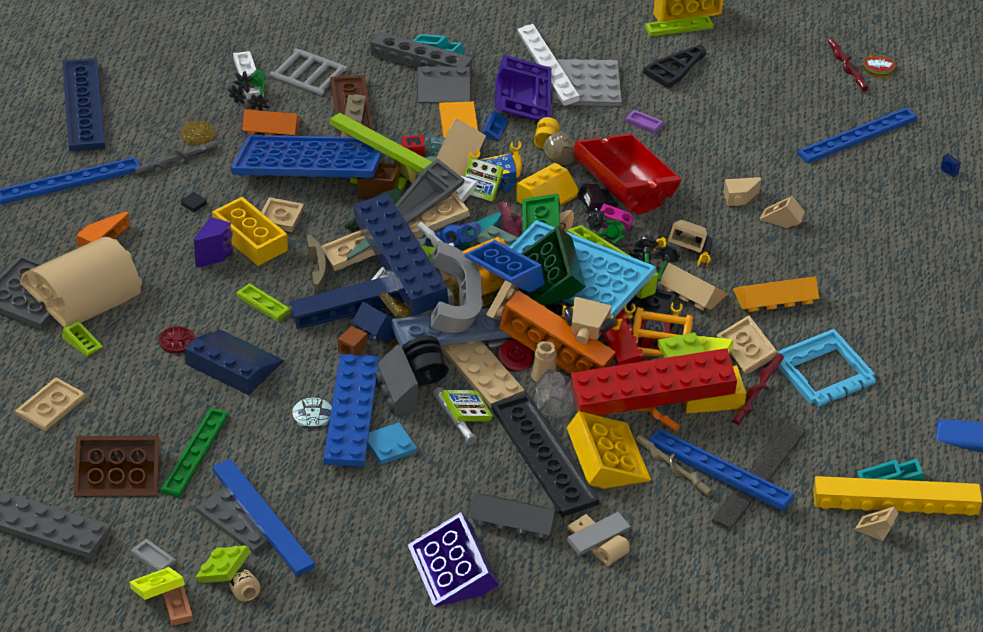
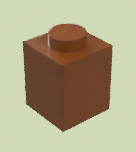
(352, 341)

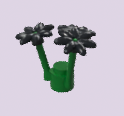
(254, 80)

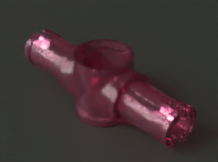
(510, 222)

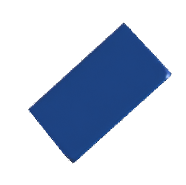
(494, 126)

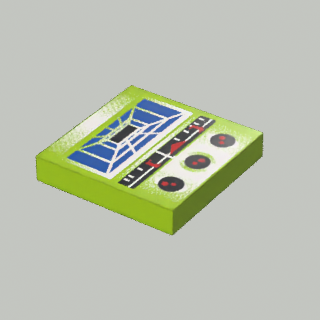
(486, 177)
(466, 405)

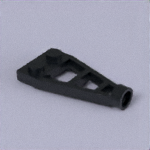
(667, 77)

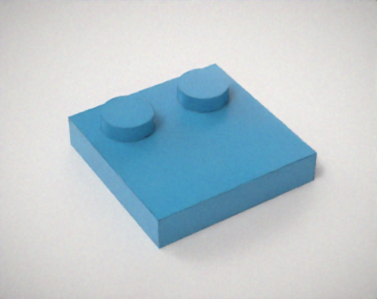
(390, 443)

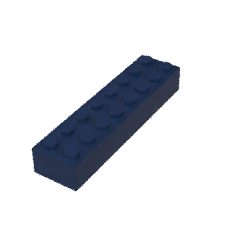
(400, 254)

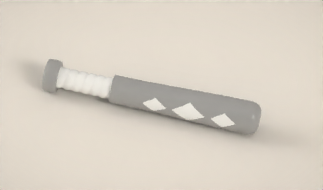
(470, 438)

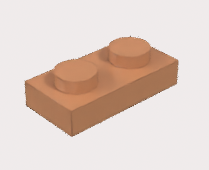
(177, 606)

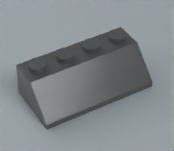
(514, 514)

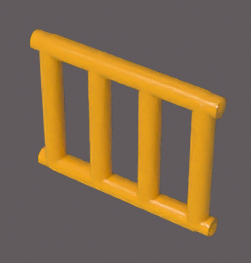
(640, 314)

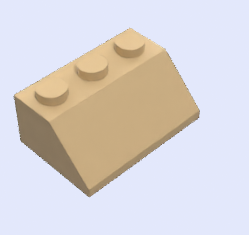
(691, 288)

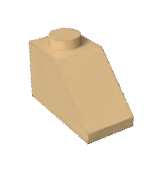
(741, 190)
(784, 213)

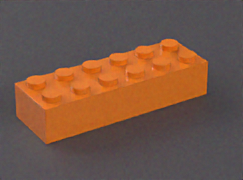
(534, 323)

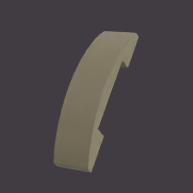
(316, 252)

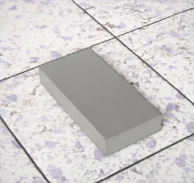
(153, 556)

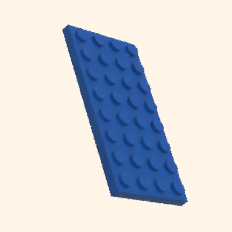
(306, 157)

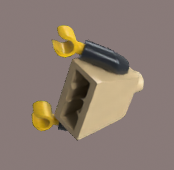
(688, 236)
(589, 319)

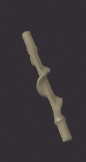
(675, 468)

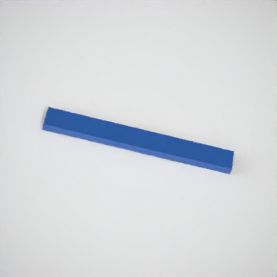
(856, 135)
(68, 180)
(722, 470)
(263, 517)

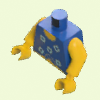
(511, 163)

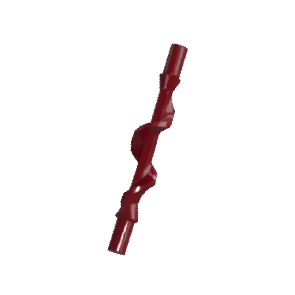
(846, 65)
(754, 390)

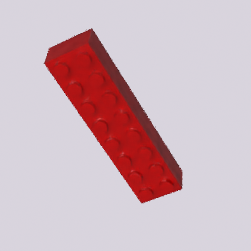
(654, 383)

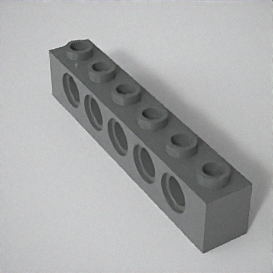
(415, 53)

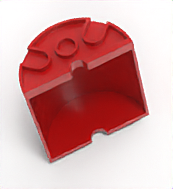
(642, 175)

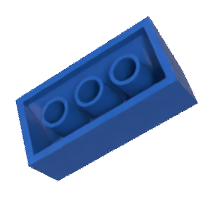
(508, 265)

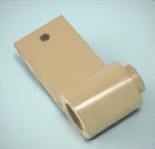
(607, 552)

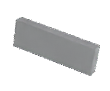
(598, 533)

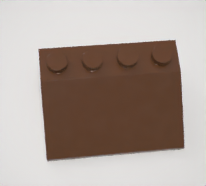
(117, 466)

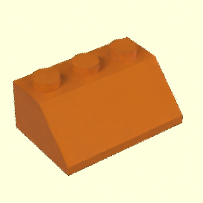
(270, 123)

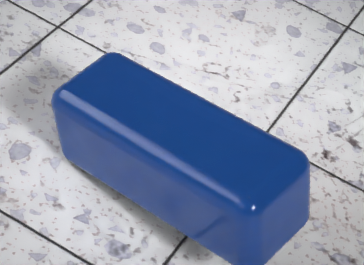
(961, 433)

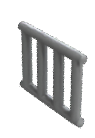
(307, 85)

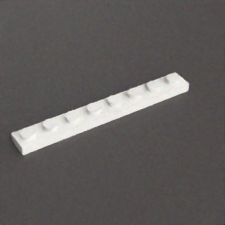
(543, 56)

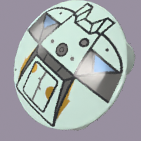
(312, 412)

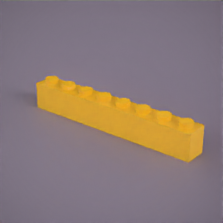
(901, 494)

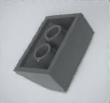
(443, 84)
(398, 382)

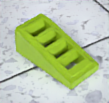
(69, 335)

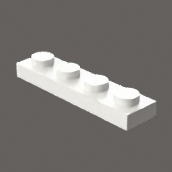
(243, 63)

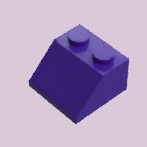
(213, 242)

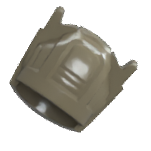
(560, 149)

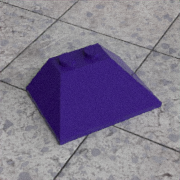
(523, 88)

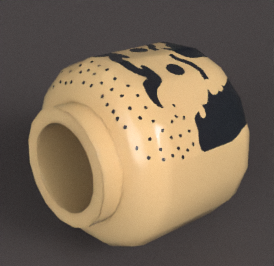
(244, 585)

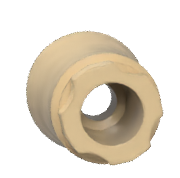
(544, 359)

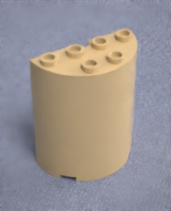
(84, 281)

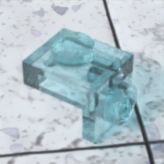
(433, 143)

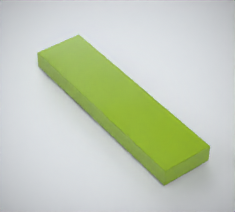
(679, 25)

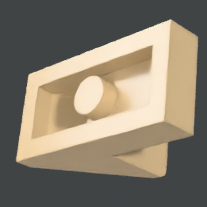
(878, 523)

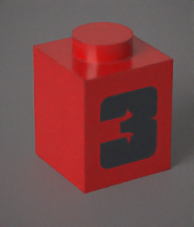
(415, 144)

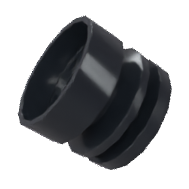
(426, 359)

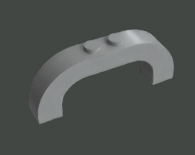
(457, 318)

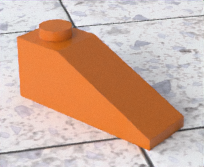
(108, 227)

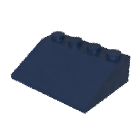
(231, 360)

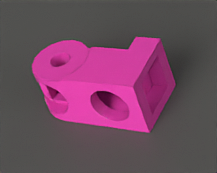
(613, 213)

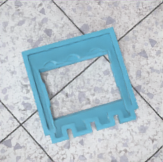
(814, 348)

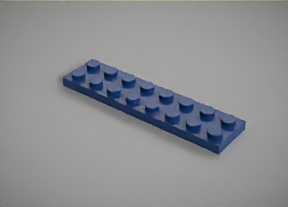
(351, 410)

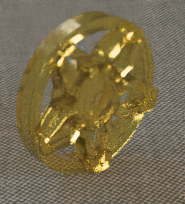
(197, 131)

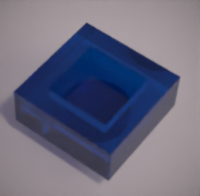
(950, 165)

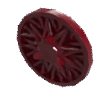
(175, 339)
(515, 355)

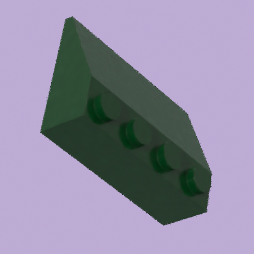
(559, 267)

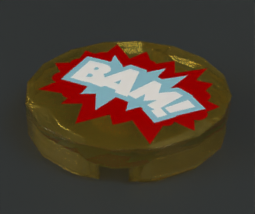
(879, 65)

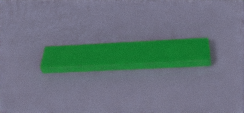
(194, 452)

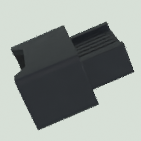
(595, 197)

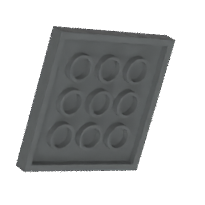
(16, 300)

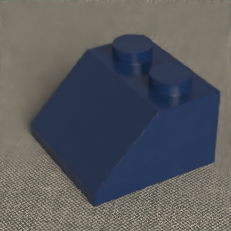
(374, 321)

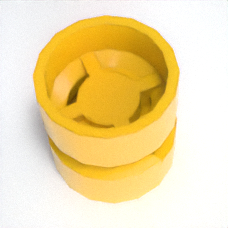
(545, 128)

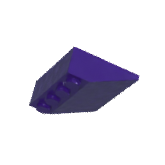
(453, 562)

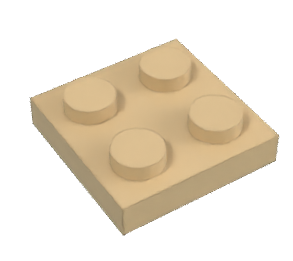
(283, 213)
(504, 295)

